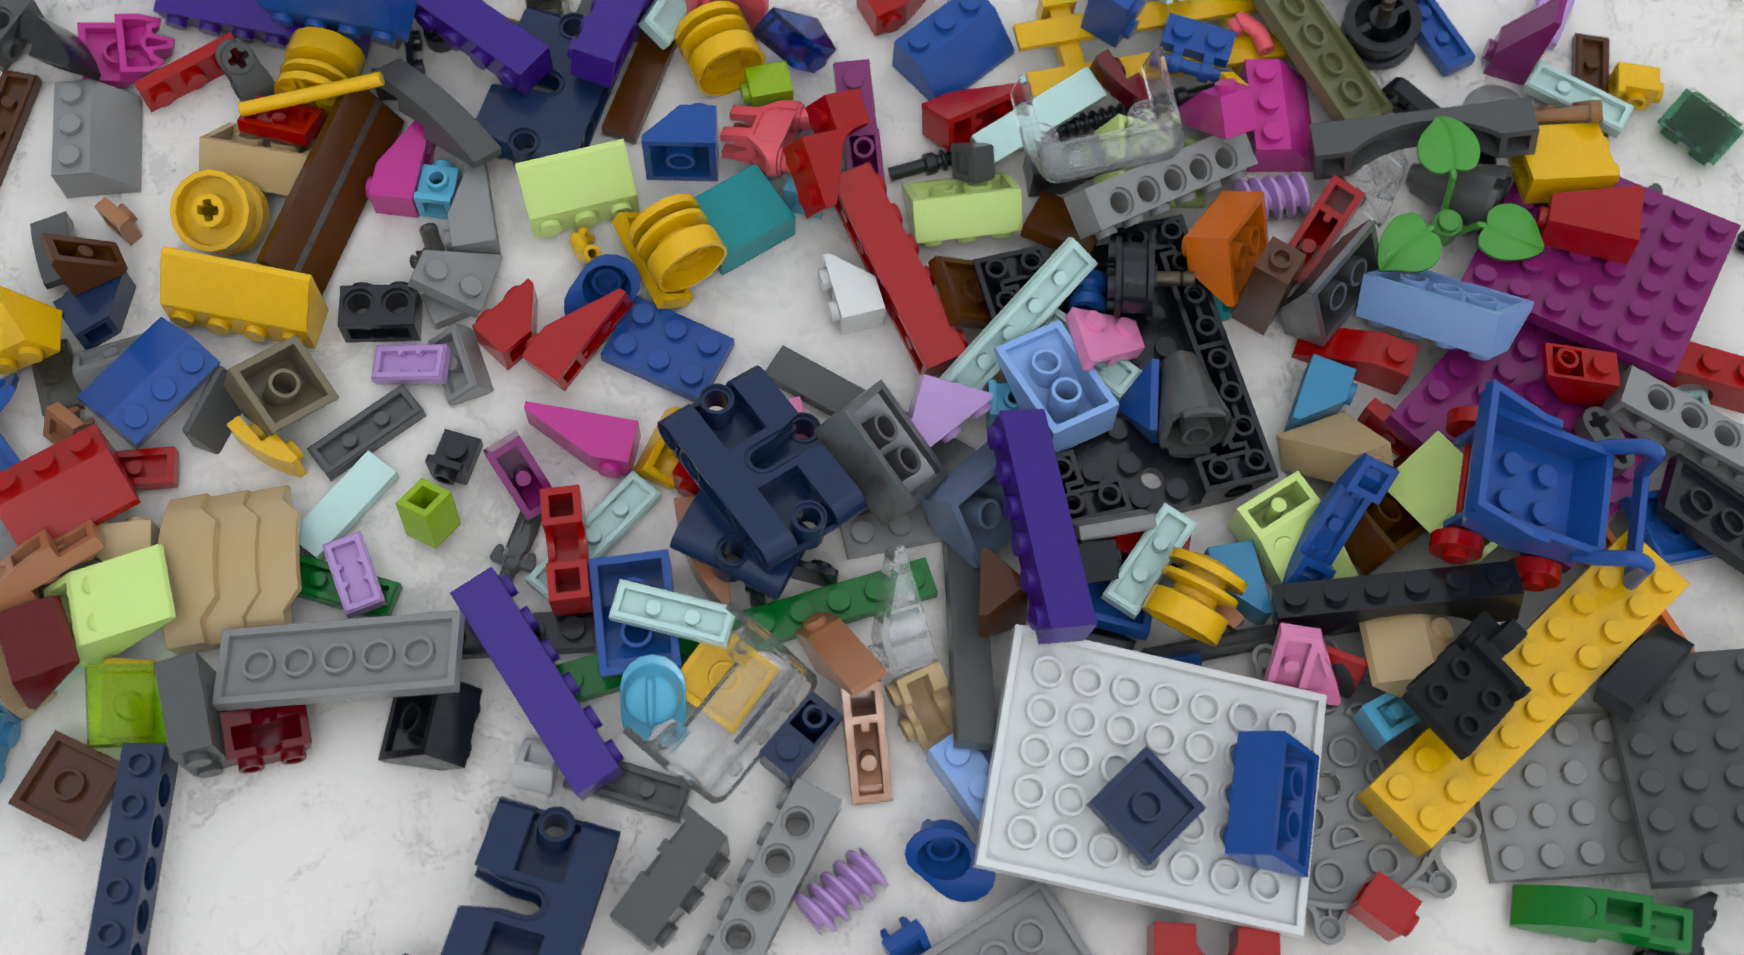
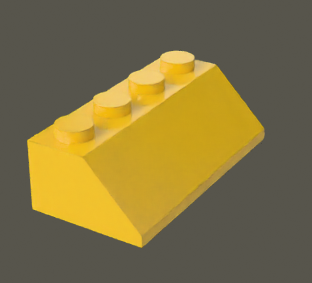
(240, 297)

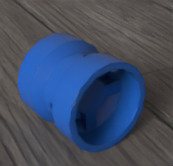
(1089, 293)

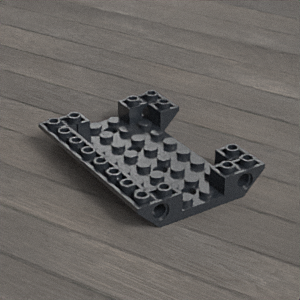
(1107, 470)

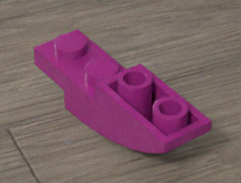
(865, 143)

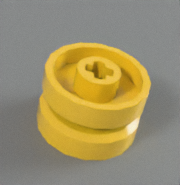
(219, 213)

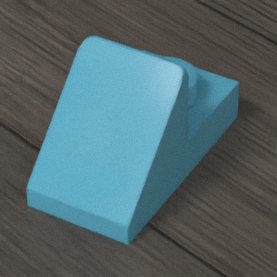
(1385, 719)

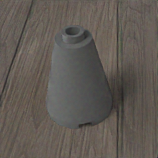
(1473, 191)
(1190, 408)

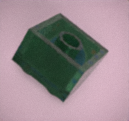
(1701, 126)

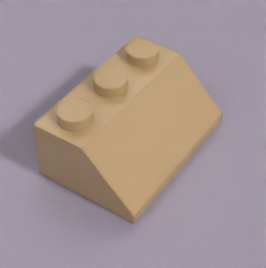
(262, 160)
(1403, 647)

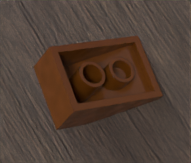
(1382, 532)

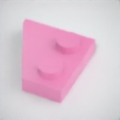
(1103, 338)

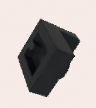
(454, 458)

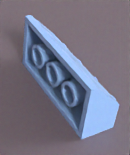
(1443, 311)

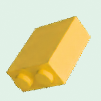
(1565, 161)

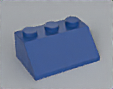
(952, 47)
(149, 382)
(1272, 802)

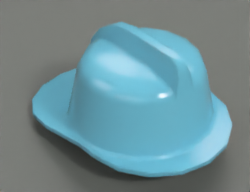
(652, 694)

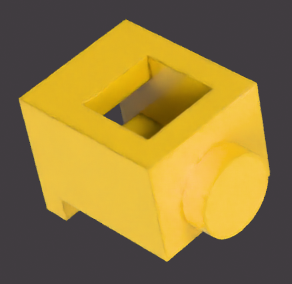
(1636, 84)

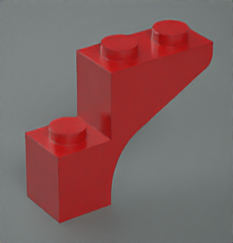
(818, 157)

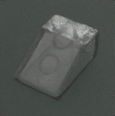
(899, 622)

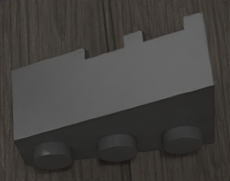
(673, 882)

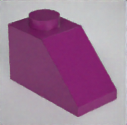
(518, 473)

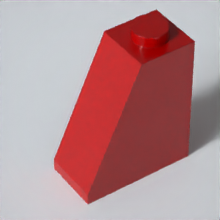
(1594, 222)

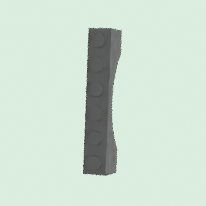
(1345, 146)

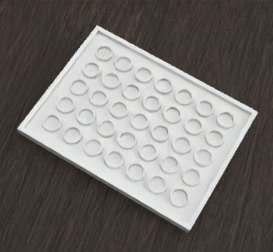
(1077, 719)

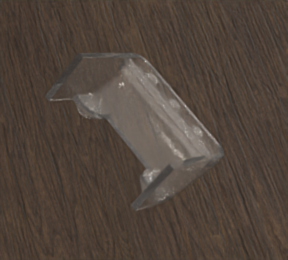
(1151, 135)
(736, 718)

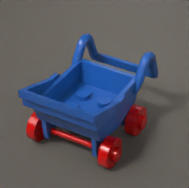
(1540, 492)

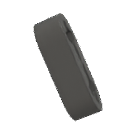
(1606, 429)

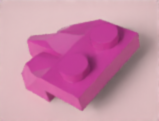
(126, 47)

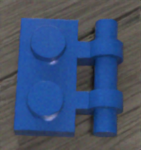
(1199, 42)

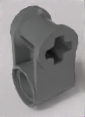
(247, 77)

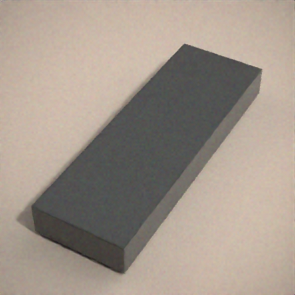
(366, 432)
(645, 792)

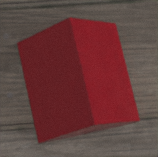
(37, 648)

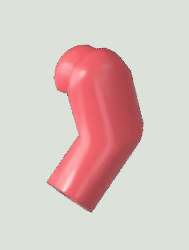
(1255, 29)

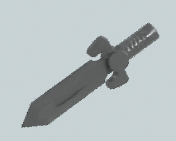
(518, 545)

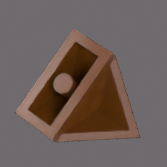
(83, 261)
(1001, 596)

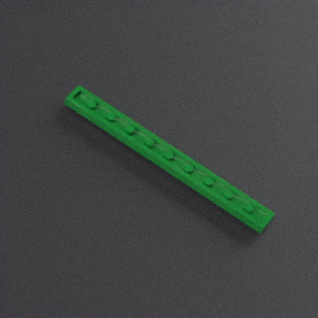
(848, 600)

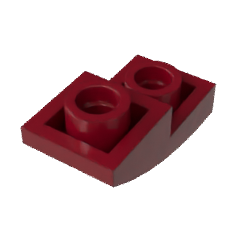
(1111, 75)

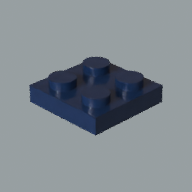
(1146, 806)

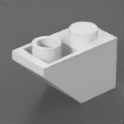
(853, 295)

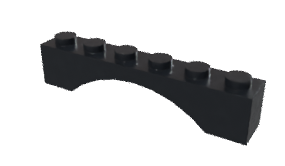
(1441, 591)

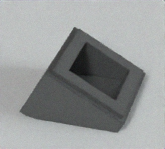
(972, 162)

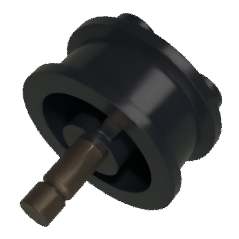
(1382, 30)
(1135, 278)

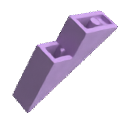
(943, 405)

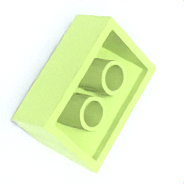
(577, 188)
(962, 209)

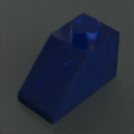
(795, 39)

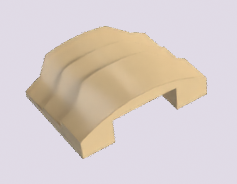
(229, 564)

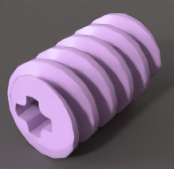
(1280, 193)
(840, 890)

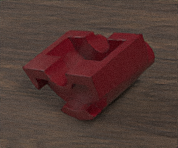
(265, 736)

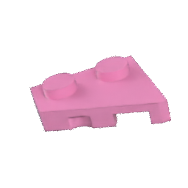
(1302, 662)

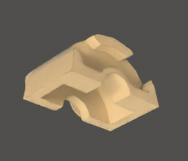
(923, 704)

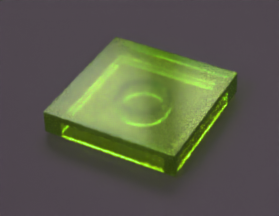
(122, 705)

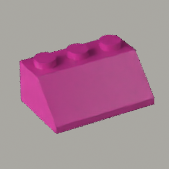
(1281, 116)

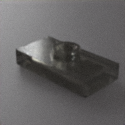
(55, 379)

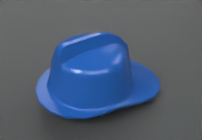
(600, 278)
(946, 859)

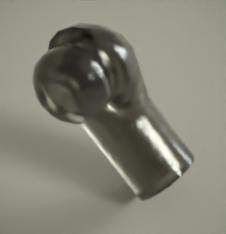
(431, 240)

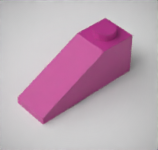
(1221, 110)
(399, 173)
(595, 439)

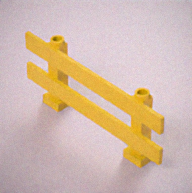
(1063, 30)

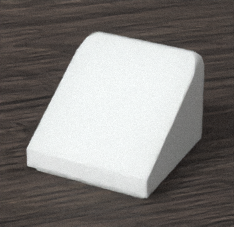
(534, 768)

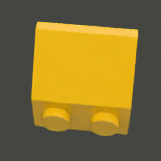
(27, 331)

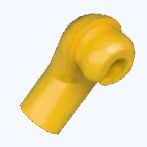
(583, 245)

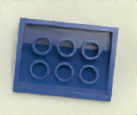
(381, 19)

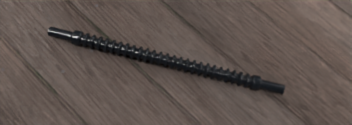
(932, 163)

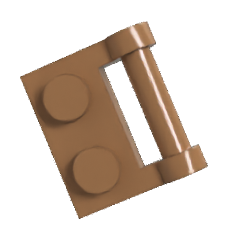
(1580, 112)

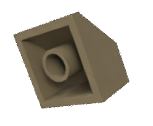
(279, 386)

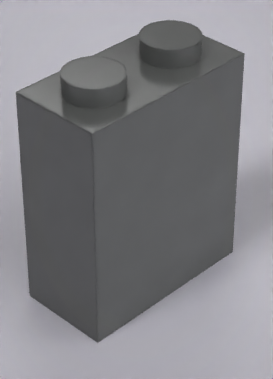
(188, 717)

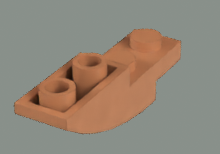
(43, 560)

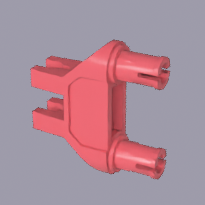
(764, 134)

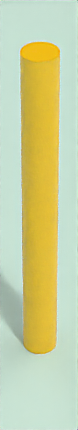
(311, 94)

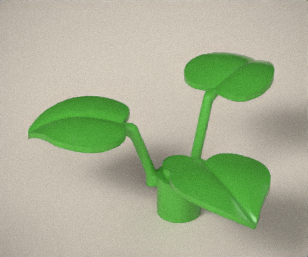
(1414, 248)

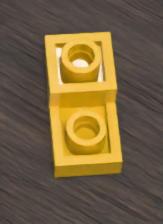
(270, 449)

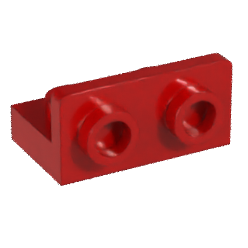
(290, 124)

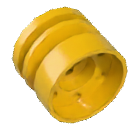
(717, 47)
(318, 58)
(677, 242)
(1194, 596)

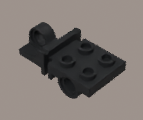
(1469, 685)

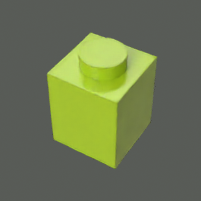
(766, 84)
(428, 513)

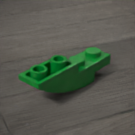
(1601, 914)

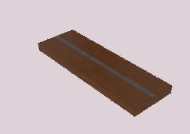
(331, 187)

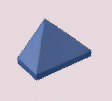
(1141, 401)

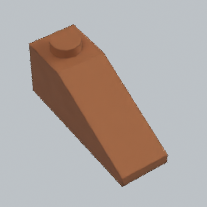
(838, 653)
(866, 745)

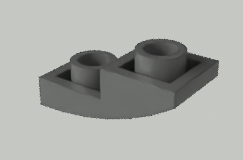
(59, 225)

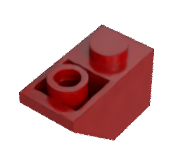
(509, 324)
(1580, 373)

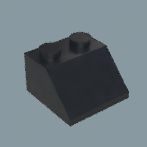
(432, 729)

